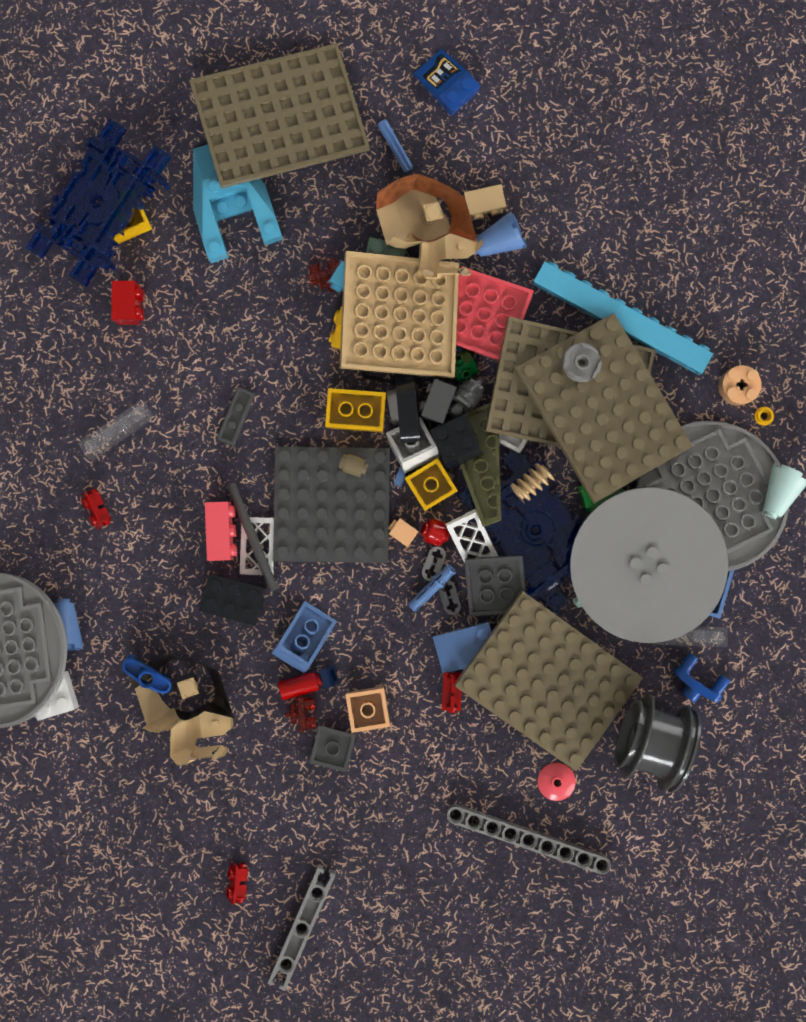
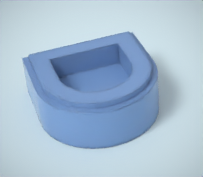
(399, 477)

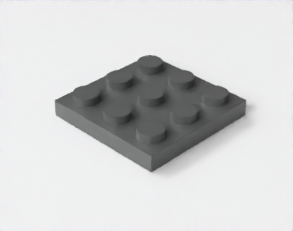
(493, 583)

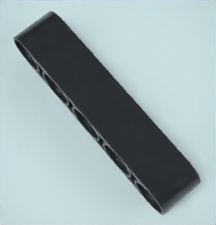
(407, 408)

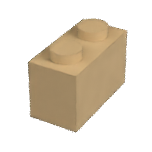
(485, 201)

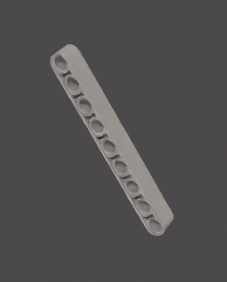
(535, 845)

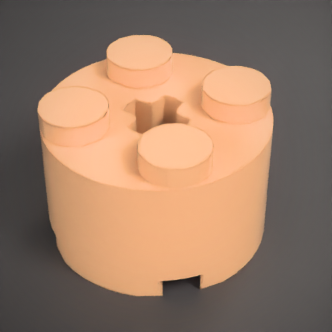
(747, 377)

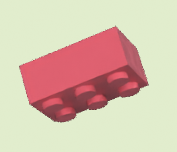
(220, 531)

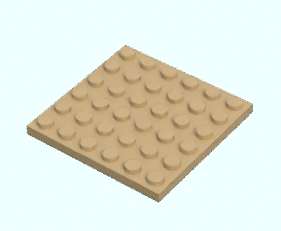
(397, 316)

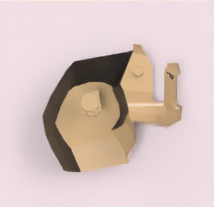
(186, 727)

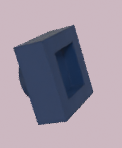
(329, 676)

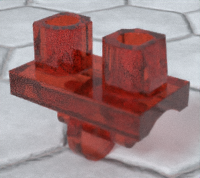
(317, 277)
(304, 722)

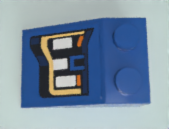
(447, 81)

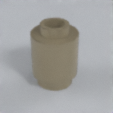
(353, 465)

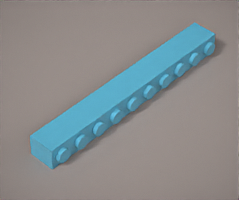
(637, 326)

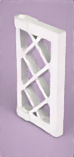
(462, 521)
(243, 554)

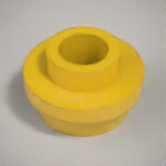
(770, 416)

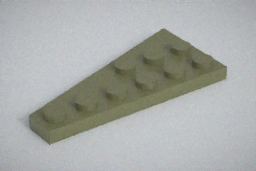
(483, 472)

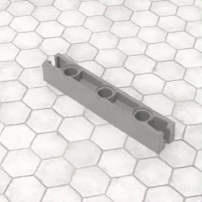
(296, 938)

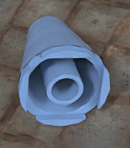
(501, 237)
(69, 618)

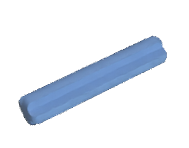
(395, 145)

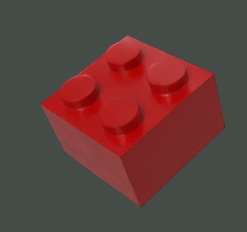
(126, 303)

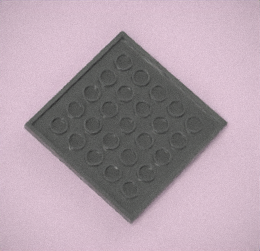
(328, 512)

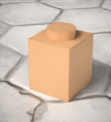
(402, 532)

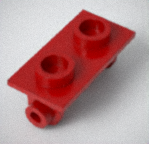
(97, 515)
(450, 694)
(236, 891)

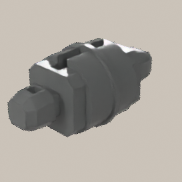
(467, 396)

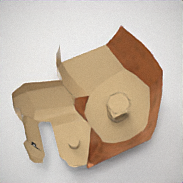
(414, 217)

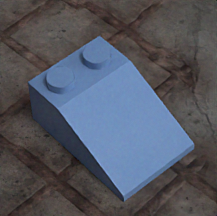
(304, 637)
(459, 646)

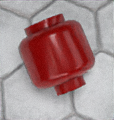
(434, 532)

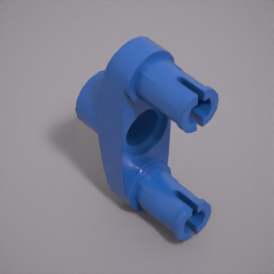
(135, 669)
(695, 689)

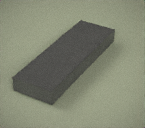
(236, 416)

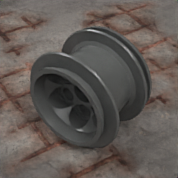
(658, 743)

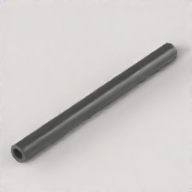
(252, 537)

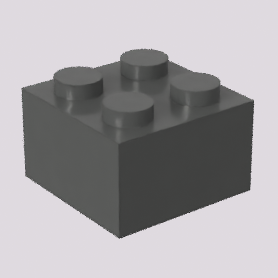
(438, 402)

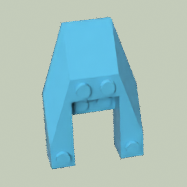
(217, 204)

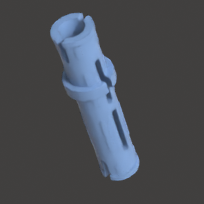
(438, 581)

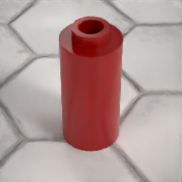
(299, 685)

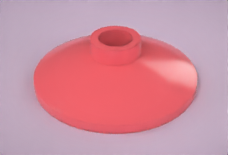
(549, 775)

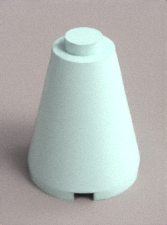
(783, 489)

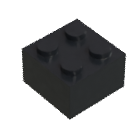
(456, 441)

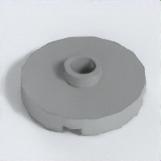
(590, 358)

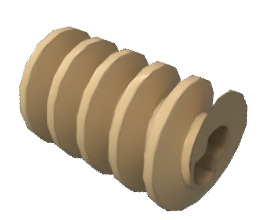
(531, 482)

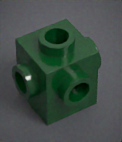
(464, 366)

